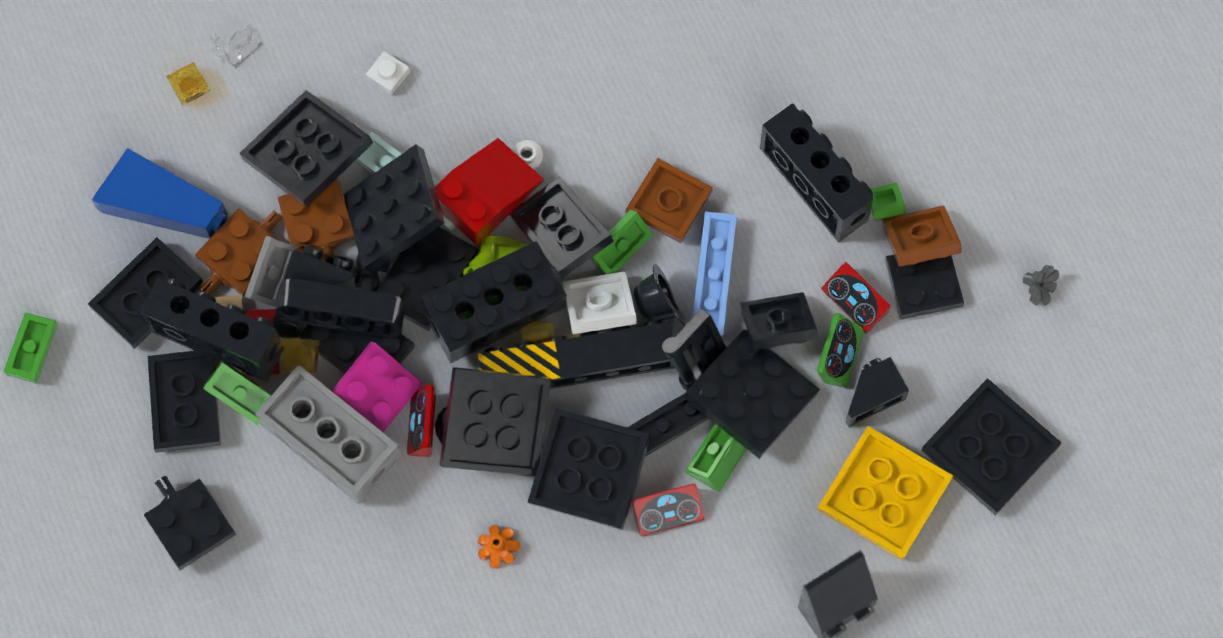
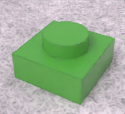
(887, 201)

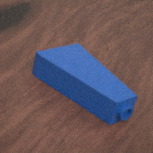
(157, 197)

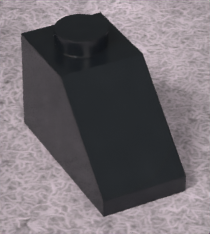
(877, 389)

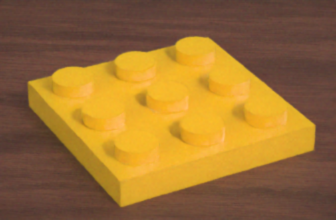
(884, 493)

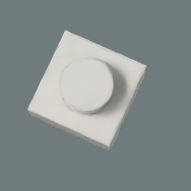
(387, 73)

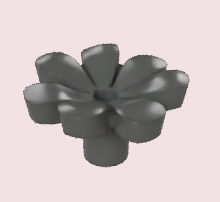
(1041, 284)

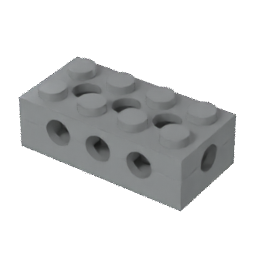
(328, 412)

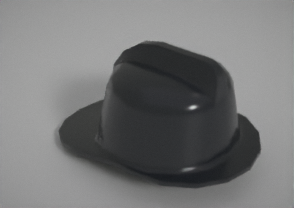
(656, 298)

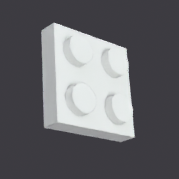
(599, 302)

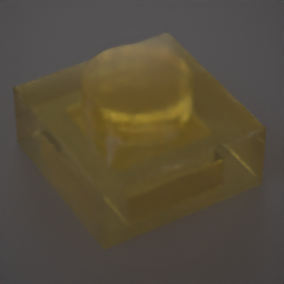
(188, 83)
(537, 332)
(300, 352)

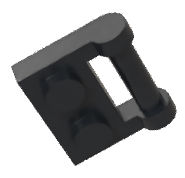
(703, 343)

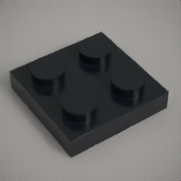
(924, 286)
(779, 321)

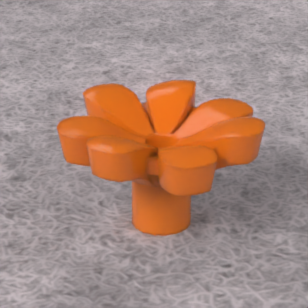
(502, 550)

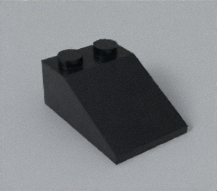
(838, 597)

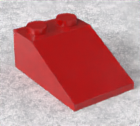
(486, 190)

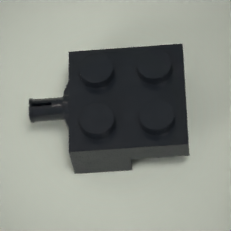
(188, 522)

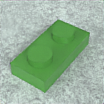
(628, 238)
(30, 348)
(237, 390)

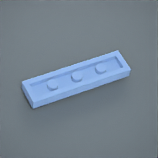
(715, 266)

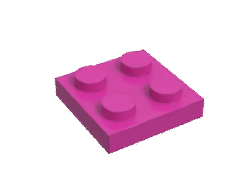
(377, 386)

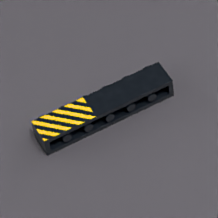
(587, 357)

